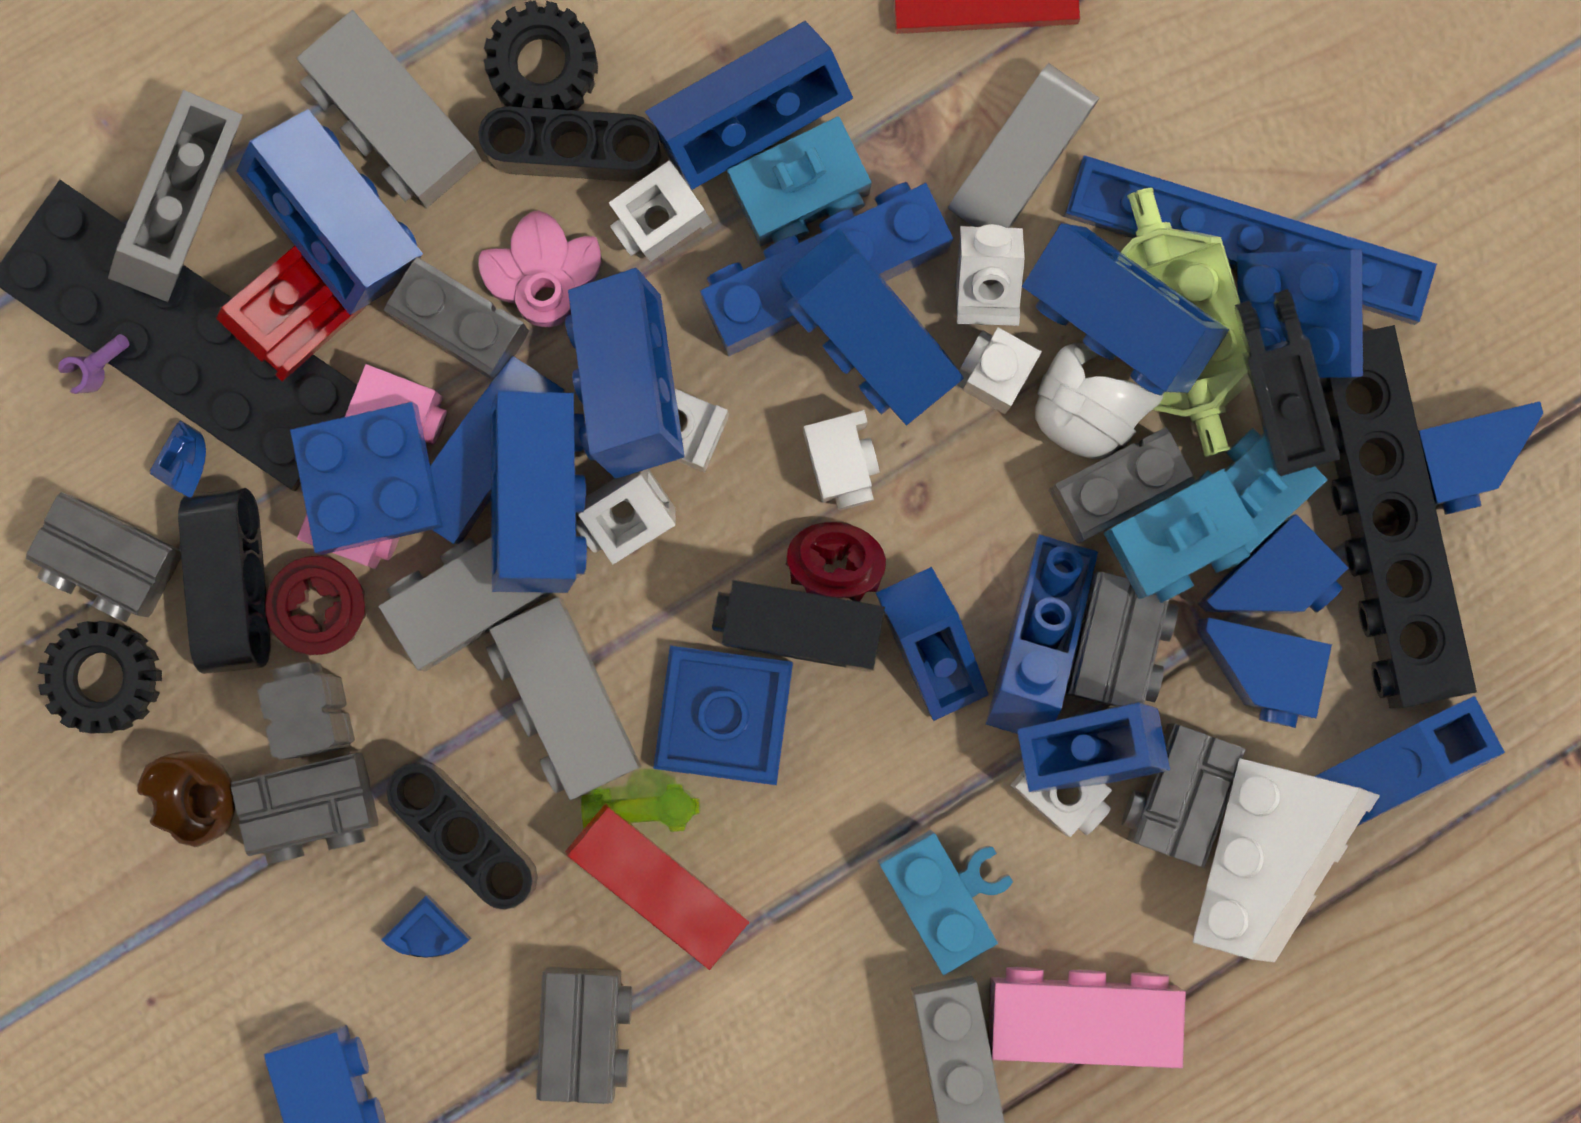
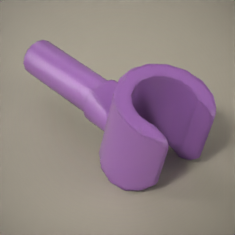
(93, 365)

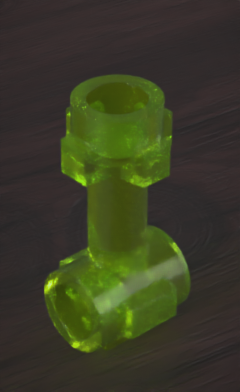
(672, 808)

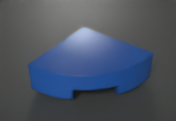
(181, 459)
(426, 932)

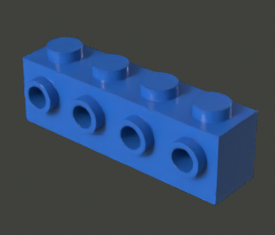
(892, 237)

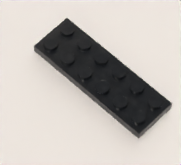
(175, 345)

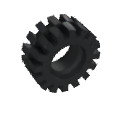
(536, 24)
(62, 677)

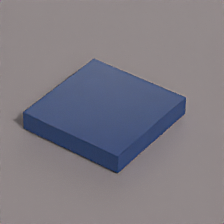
(723, 715)

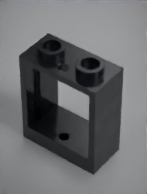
(799, 625)

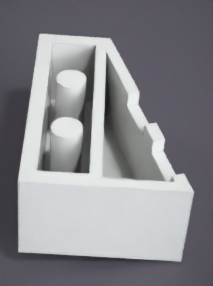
(1273, 855)

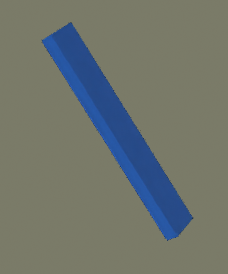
(1391, 280)

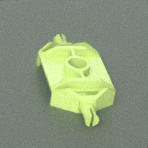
(1200, 272)

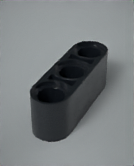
(545, 127)
(224, 581)
(432, 827)

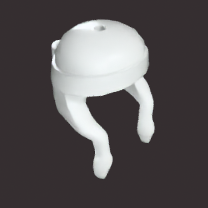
(1090, 413)

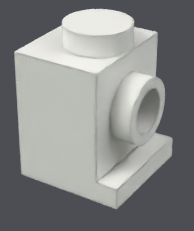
(658, 191)
(989, 275)
(997, 368)
(702, 431)
(842, 460)
(622, 536)
(1083, 814)

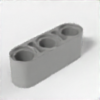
(1024, 150)

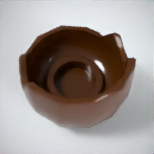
(189, 796)

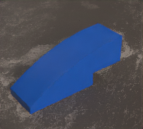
(464, 464)

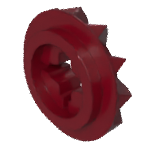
(827, 544)
(290, 591)

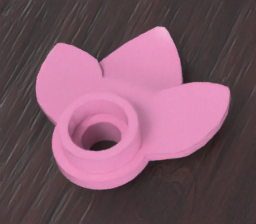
(539, 261)

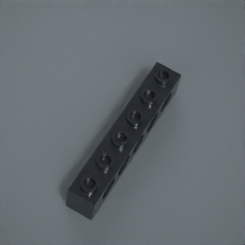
(1417, 544)

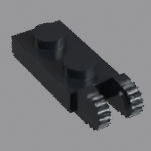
(1287, 390)

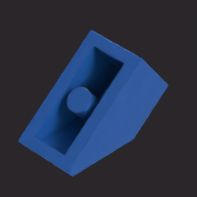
(1475, 454)
(1280, 575)
(932, 643)
(1269, 669)
(1094, 748)

